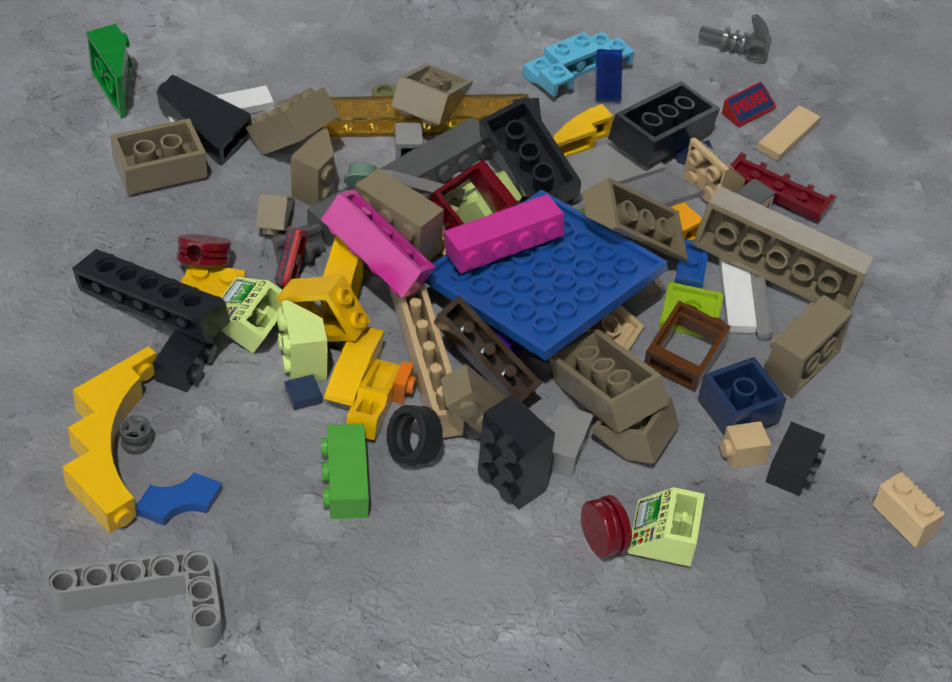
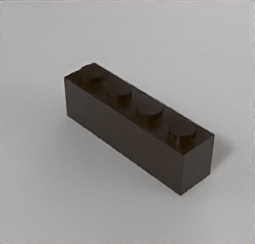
(486, 350)

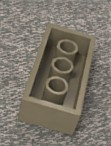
(608, 380)

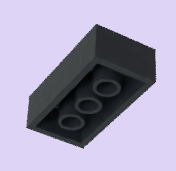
(663, 123)
(528, 152)

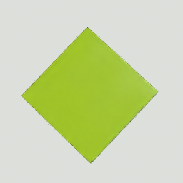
(705, 300)

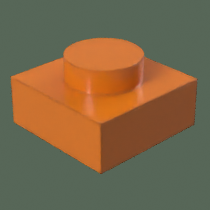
(404, 383)

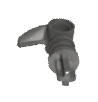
(755, 44)

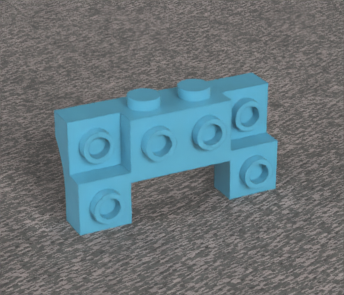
(571, 59)

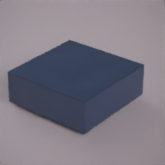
(303, 392)

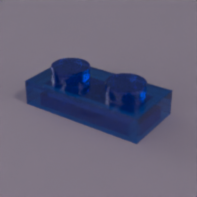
(608, 75)

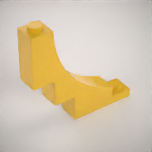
(103, 405)

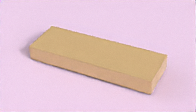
(788, 133)

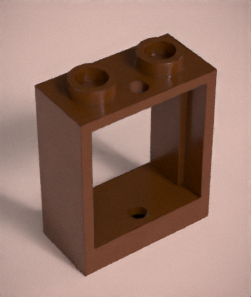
(675, 367)

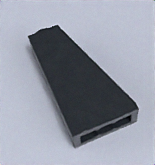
(216, 121)

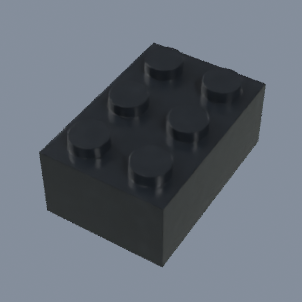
(515, 451)

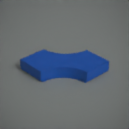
(164, 503)

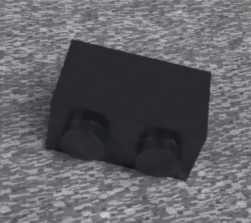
(183, 361)
(795, 459)

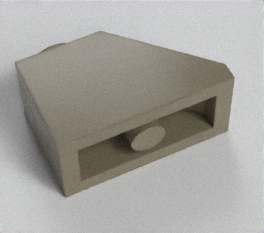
(274, 213)

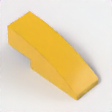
(583, 130)
(353, 366)
(374, 397)

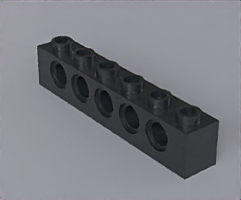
(152, 295)

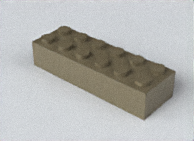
(781, 249)

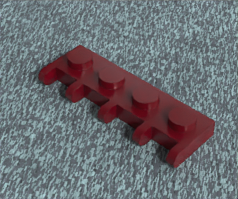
(788, 193)

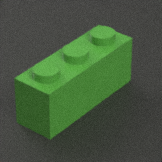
(345, 471)

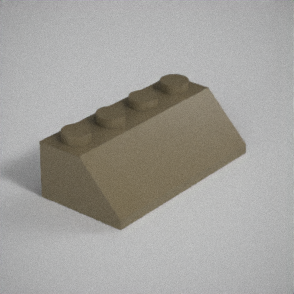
(636, 216)

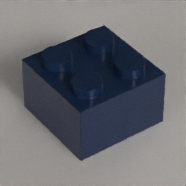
(741, 395)

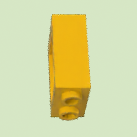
(343, 262)
(339, 296)

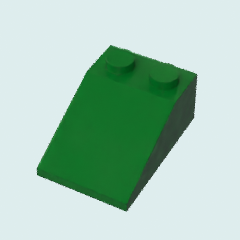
(111, 64)

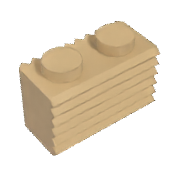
(908, 509)

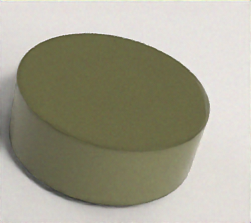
(383, 89)

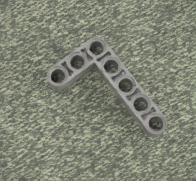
(117, 587)

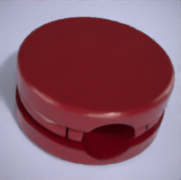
(203, 250)
(606, 526)

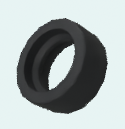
(429, 434)

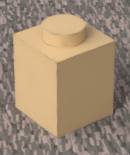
(745, 445)

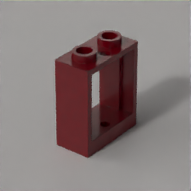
(485, 182)

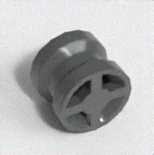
(139, 428)

